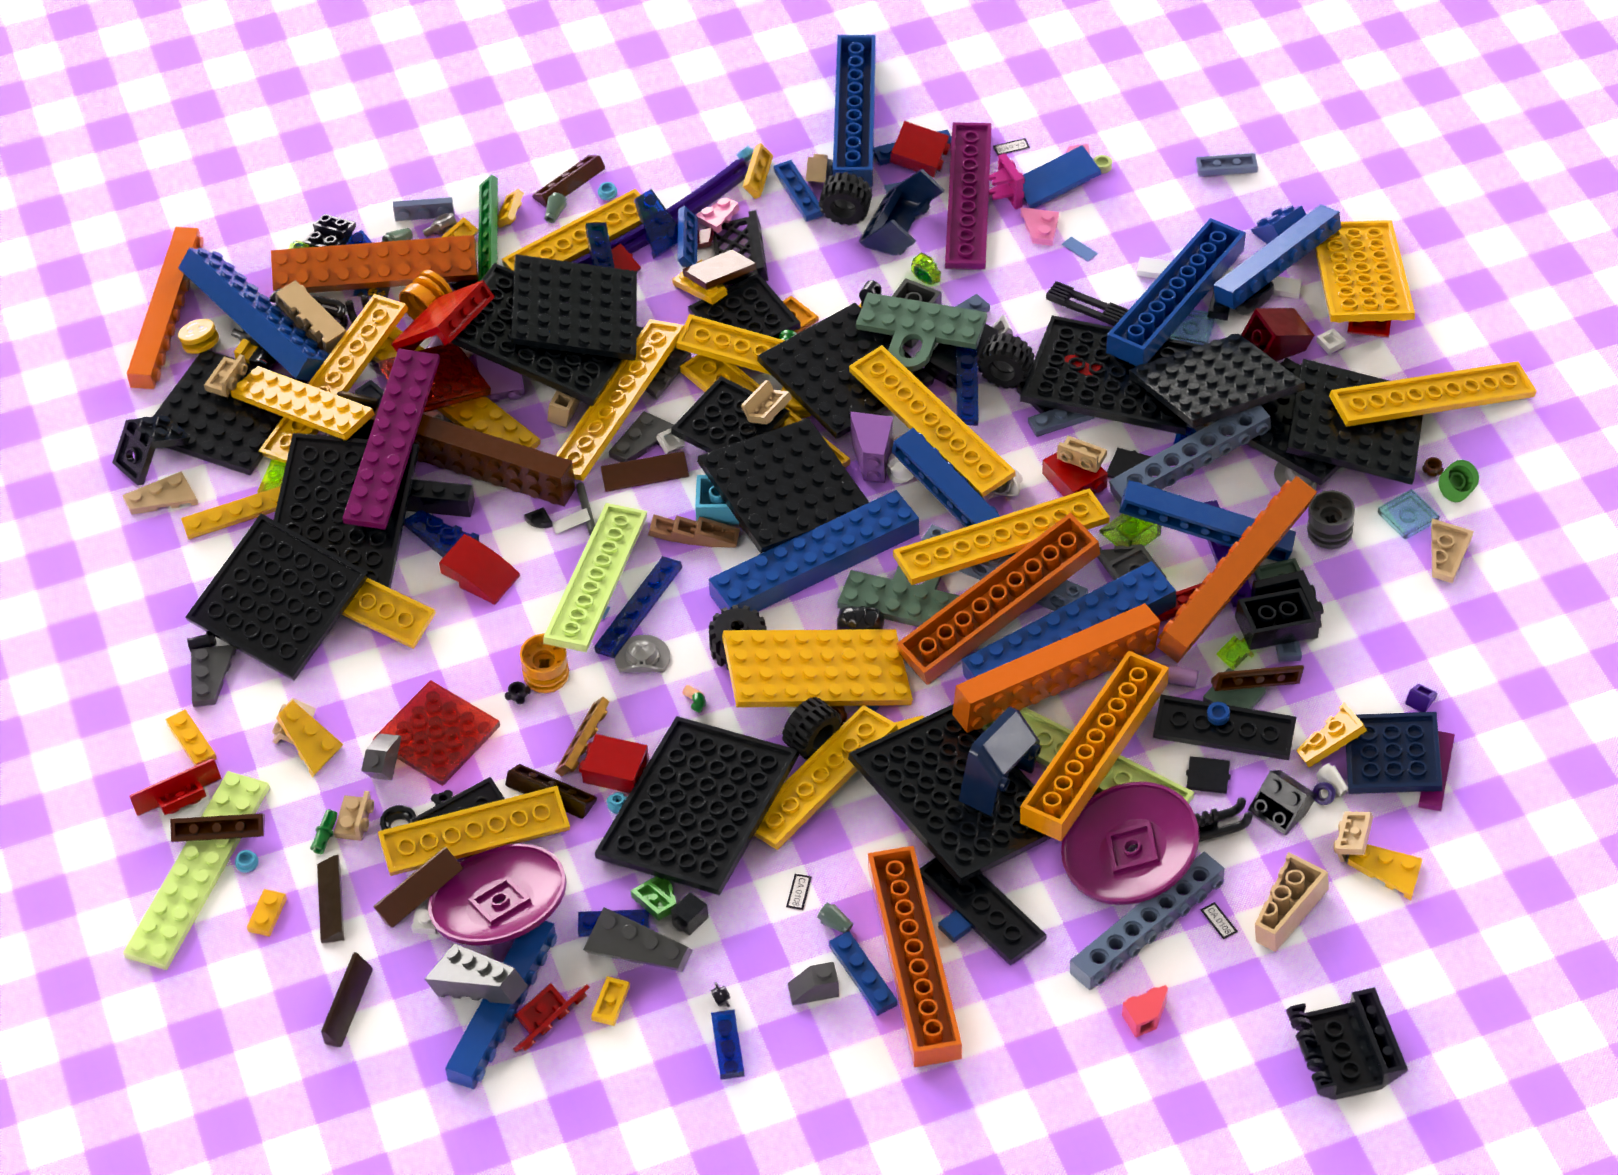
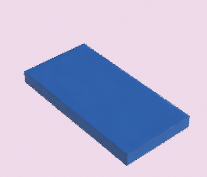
(1059, 176)

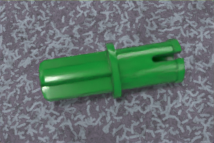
(324, 832)

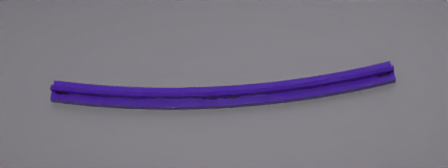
(695, 202)

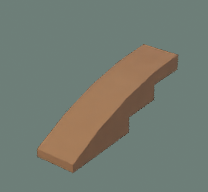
(699, 533)

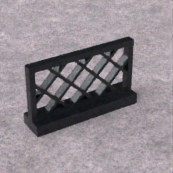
(753, 246)

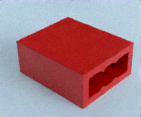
(920, 149)
(1072, 478)
(613, 763)

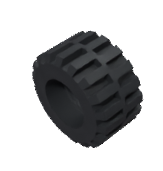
(845, 198)
(1005, 360)
(810, 726)

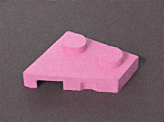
(718, 213)
(1040, 225)

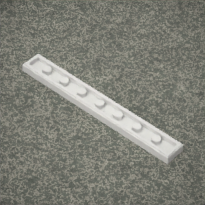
(1282, 285)

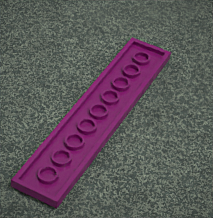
(968, 196)
(391, 439)

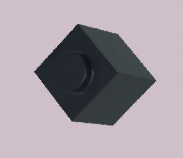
(689, 914)

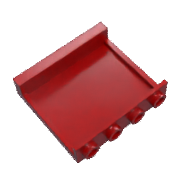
(445, 316)

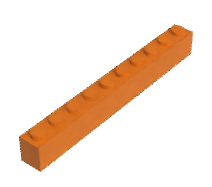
(163, 312)

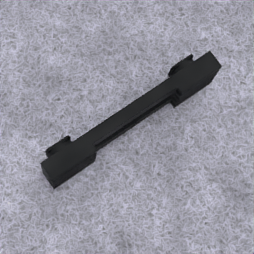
(1061, 293)

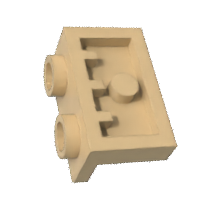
(354, 816)
(1353, 834)

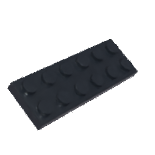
(1245, 732)
(987, 910)

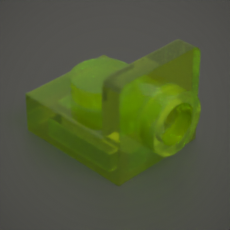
(1234, 652)

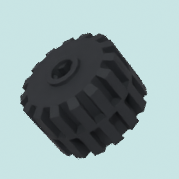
(731, 619)

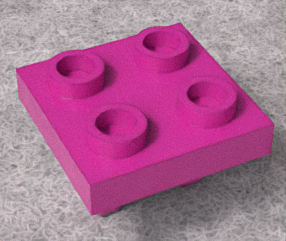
(1008, 182)

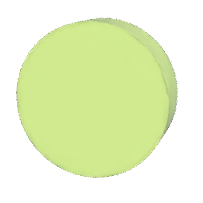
(1104, 163)

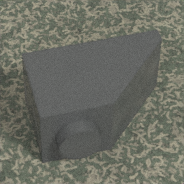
(381, 756)
(814, 984)

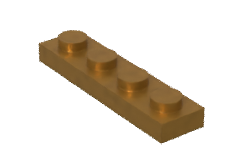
(579, 743)

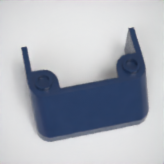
(897, 213)
(993, 755)

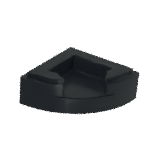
(538, 518)

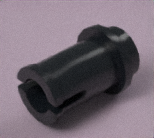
(202, 641)

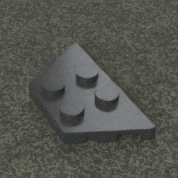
(1125, 559)

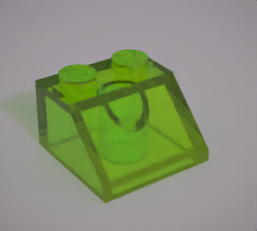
(1130, 531)

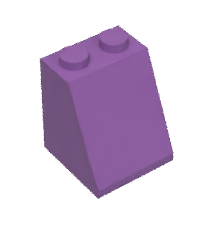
(503, 381)
(872, 444)

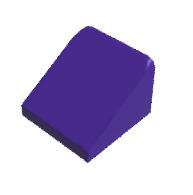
(1420, 698)

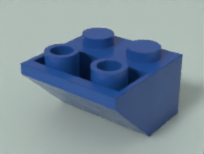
(1281, 220)

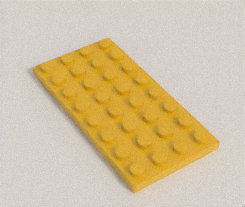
(1364, 274)
(832, 665)

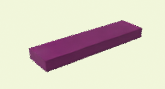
(1434, 799)

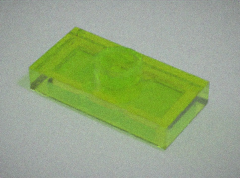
(273, 476)

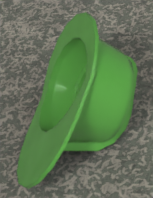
(1458, 480)

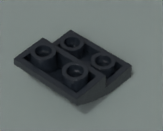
(330, 231)

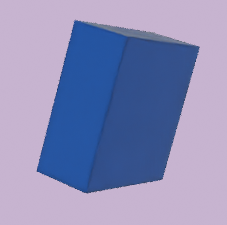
(954, 926)

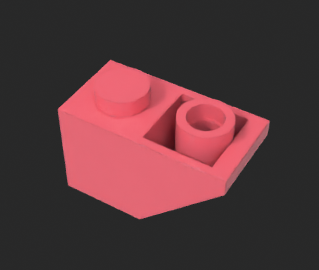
(1145, 1011)

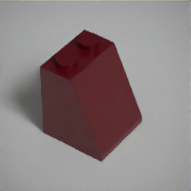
(1278, 332)

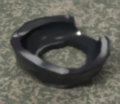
(394, 813)

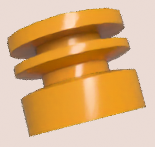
(423, 292)
(543, 665)

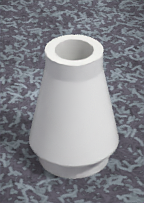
(1331, 775)

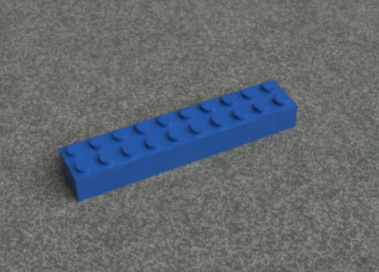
(855, 106)
(1175, 292)
(253, 312)
(816, 554)
(1120, 595)

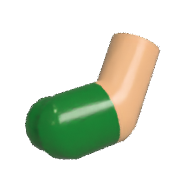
(696, 696)

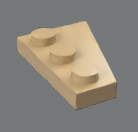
(165, 492)
(1448, 549)

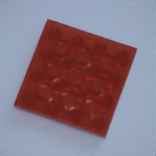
(454, 380)
(439, 732)

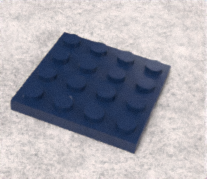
(1395, 754)

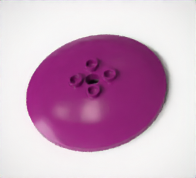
(1125, 816)
(520, 875)

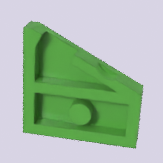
(655, 897)

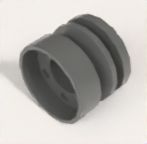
(1331, 519)

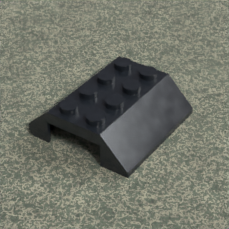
(1348, 1046)

